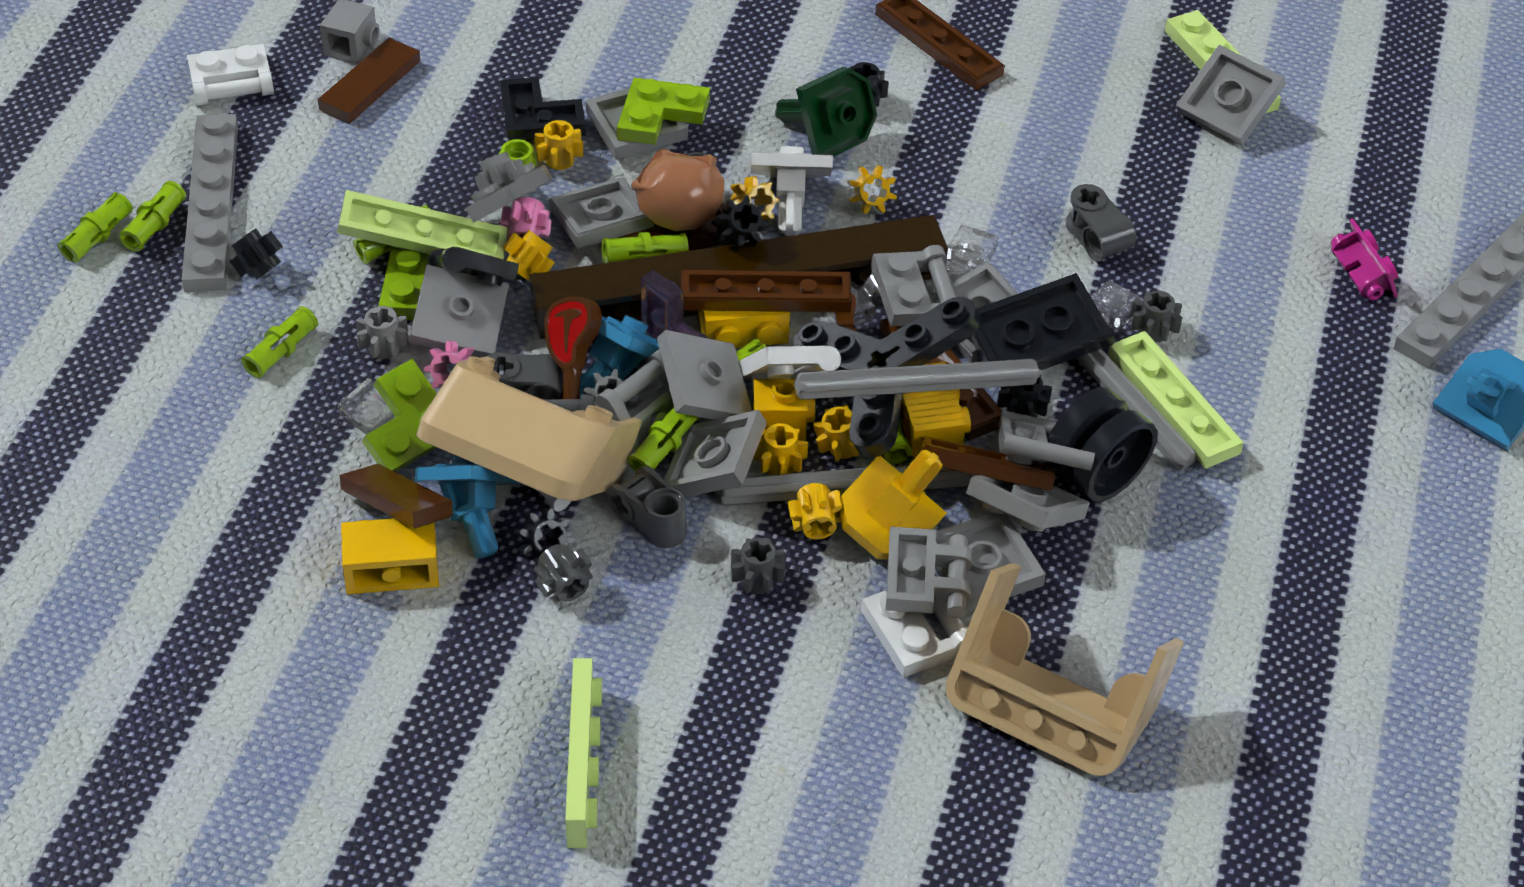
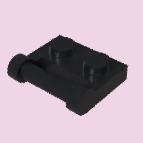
(485, 267)

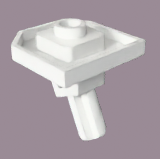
(791, 169)

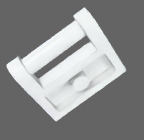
(230, 73)
(788, 362)
(909, 636)

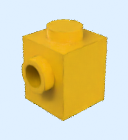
(779, 404)

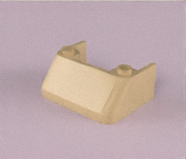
(526, 436)
(1039, 706)

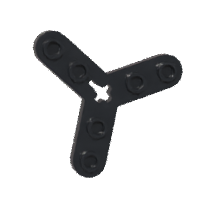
(877, 416)

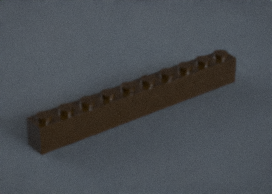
(849, 249)

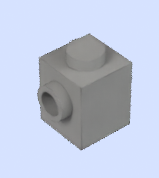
(349, 31)

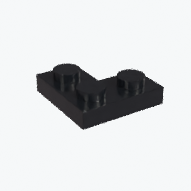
(527, 113)

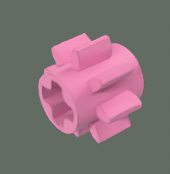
(525, 215)
(441, 359)

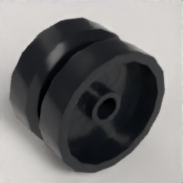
(1117, 436)

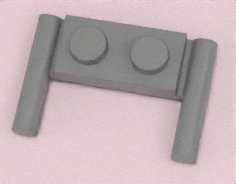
(1026, 440)

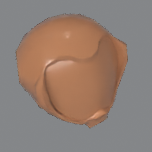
(679, 190)

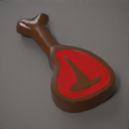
(569, 331)

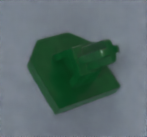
(835, 111)

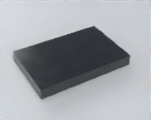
(1043, 325)

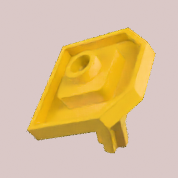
(890, 499)

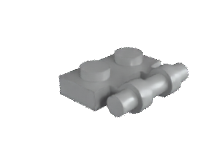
(912, 572)

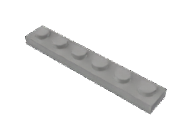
(210, 203)
(1465, 299)

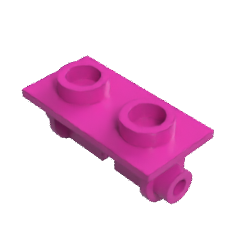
(1374, 272)

